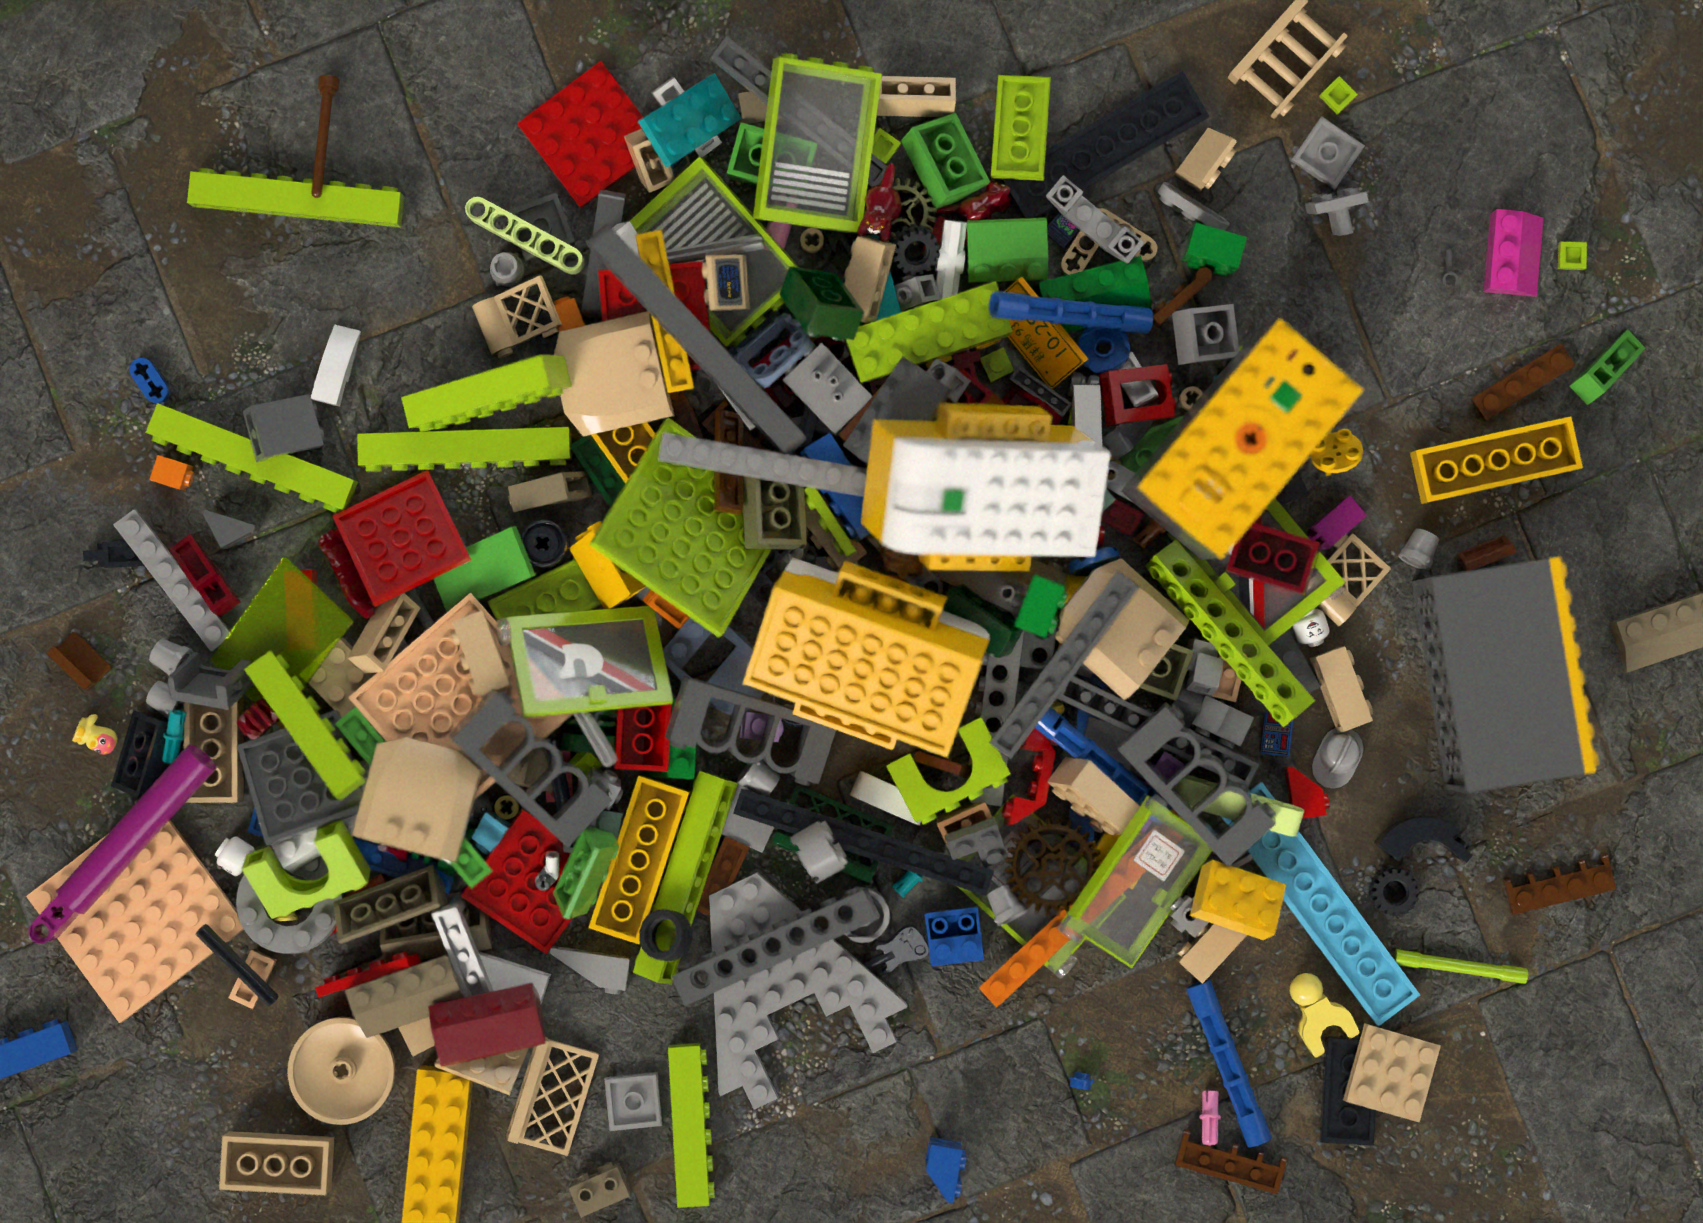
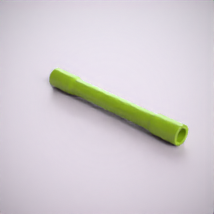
(1503, 972)

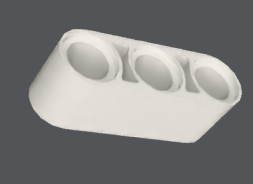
(881, 795)

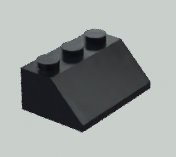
(141, 754)

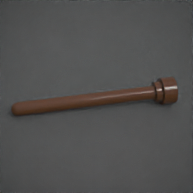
(328, 87)

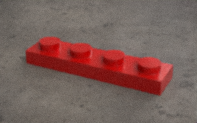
(357, 976)

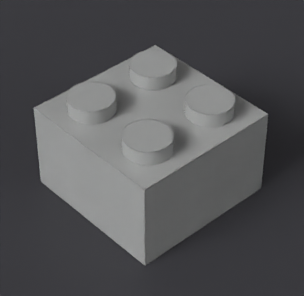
(1205, 334)

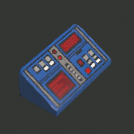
(1275, 738)

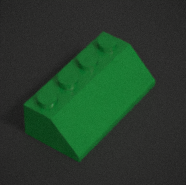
(1107, 284)

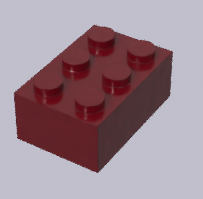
(1274, 558)

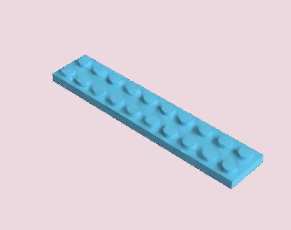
(1333, 922)

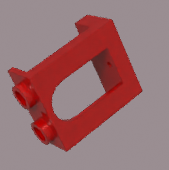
(1112, 395)

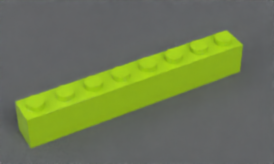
(295, 199)
(464, 447)
(237, 452)
(688, 866)

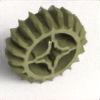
(918, 198)

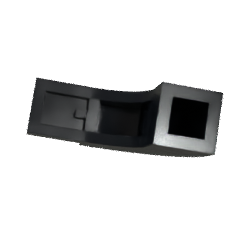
(1405, 833)

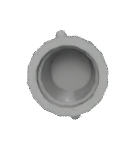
(507, 269)
(1420, 549)
(169, 655)
(160, 699)
(758, 778)
(1005, 905)

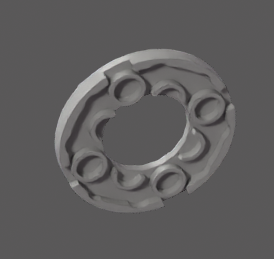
(287, 938)

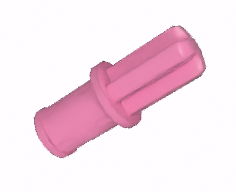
(1210, 1117)

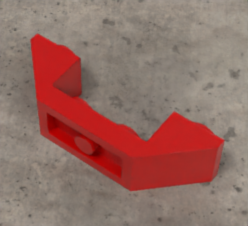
(1037, 790)

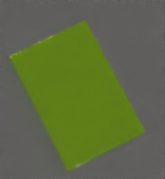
(289, 620)

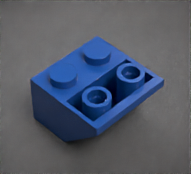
(954, 936)
(943, 1164)

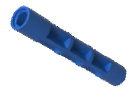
(1055, 311)
(1079, 746)
(1234, 1077)

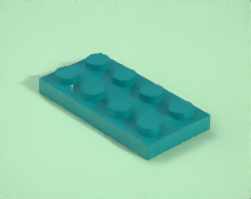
(689, 120)

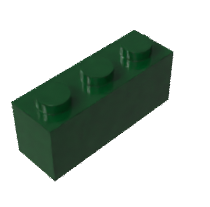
(1000, 627)

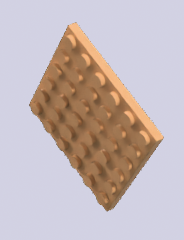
(429, 694)
(145, 923)

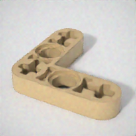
(1089, 253)

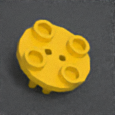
(1337, 452)

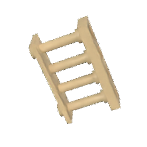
(1263, 53)

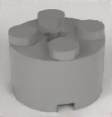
(818, 851)
(871, 930)

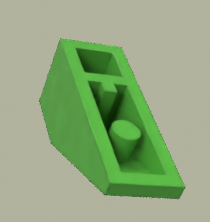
(1607, 367)

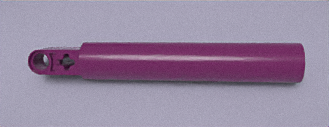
(124, 842)

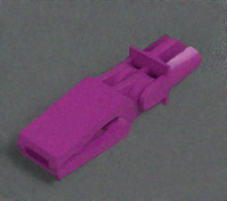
(1336, 523)

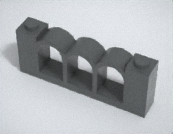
(690, 710)
(577, 811)
(1240, 833)

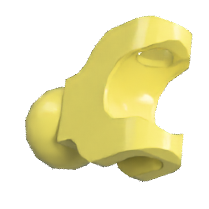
(1318, 1012)

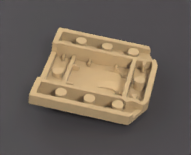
(613, 375)
(1136, 637)
(418, 798)

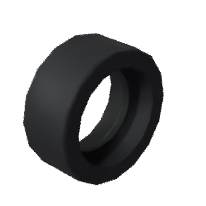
(648, 930)

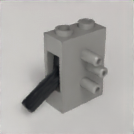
(826, 391)

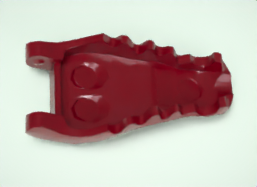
(346, 572)

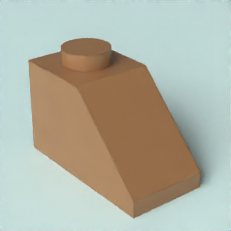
(963, 817)

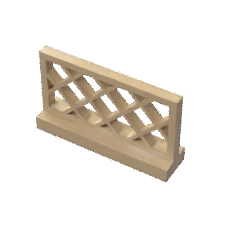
(529, 1091)

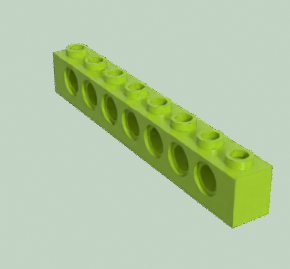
(1227, 620)

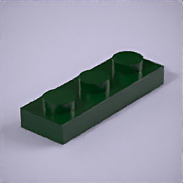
(598, 468)

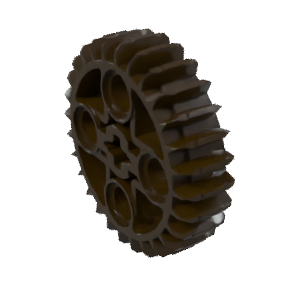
(1057, 854)

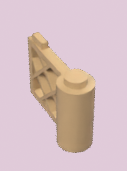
(500, 328)
(1344, 605)

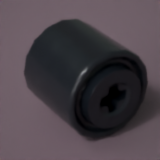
(558, 543)

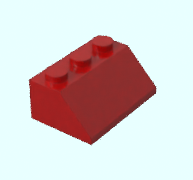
(642, 738)

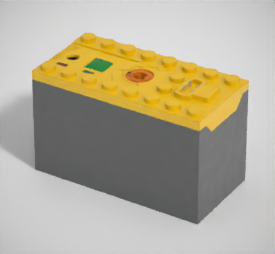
(1242, 440)
(1504, 676)

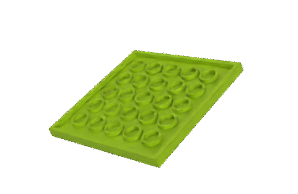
(676, 541)

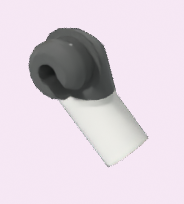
(549, 873)

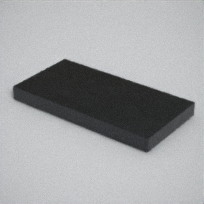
(1342, 1120)

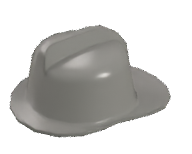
(1337, 758)

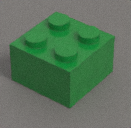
(1213, 249)
(1040, 605)

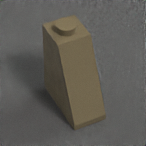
(550, 491)

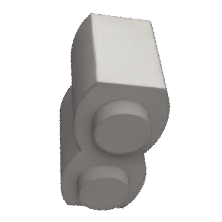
(1222, 721)

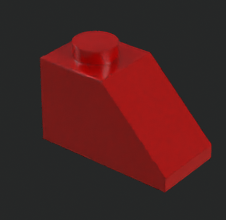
(1305, 793)

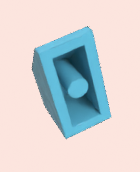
(490, 832)

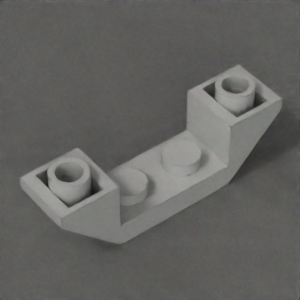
(1093, 222)

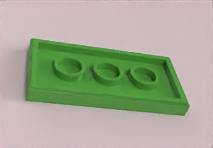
(494, 566)

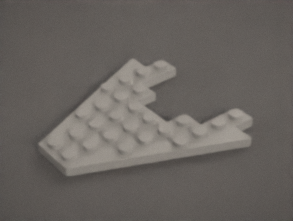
(745, 1006)

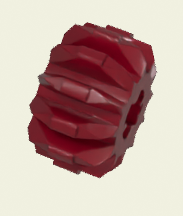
(257, 719)

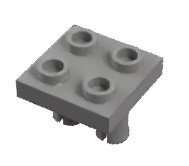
(1337, 208)

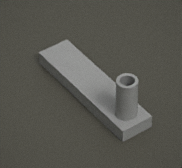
(987, 586)
(461, 948)

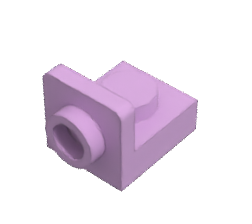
(754, 725)

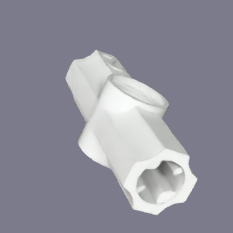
(951, 258)

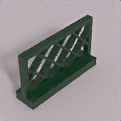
(852, 869)

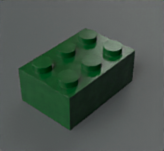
(821, 303)

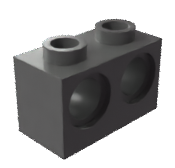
(1032, 641)

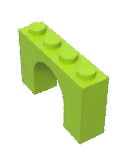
(925, 801)
(284, 893)

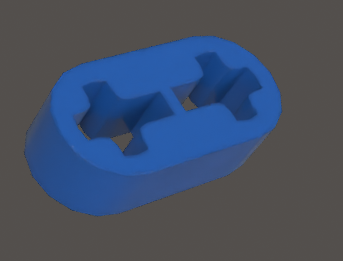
(155, 377)

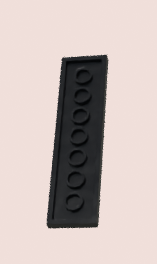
(1113, 142)

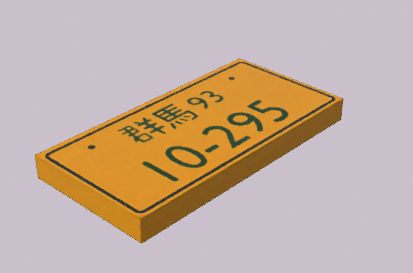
(1044, 344)

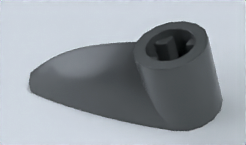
(1126, 435)

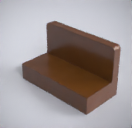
(80, 661)

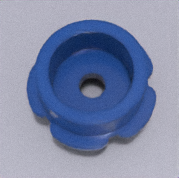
(1081, 1081)

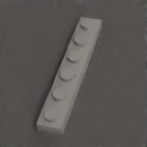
(172, 578)

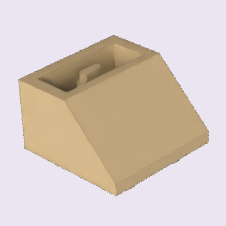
(1202, 162)

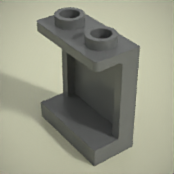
(283, 427)
(209, 685)

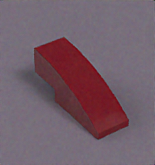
(204, 576)

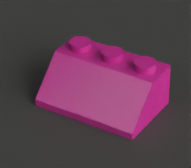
(1513, 253)

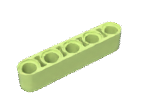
(515, 226)
(1233, 804)

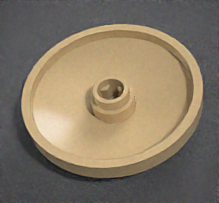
(340, 1072)

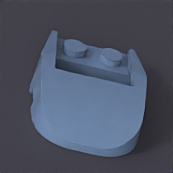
(781, 358)
(728, 675)

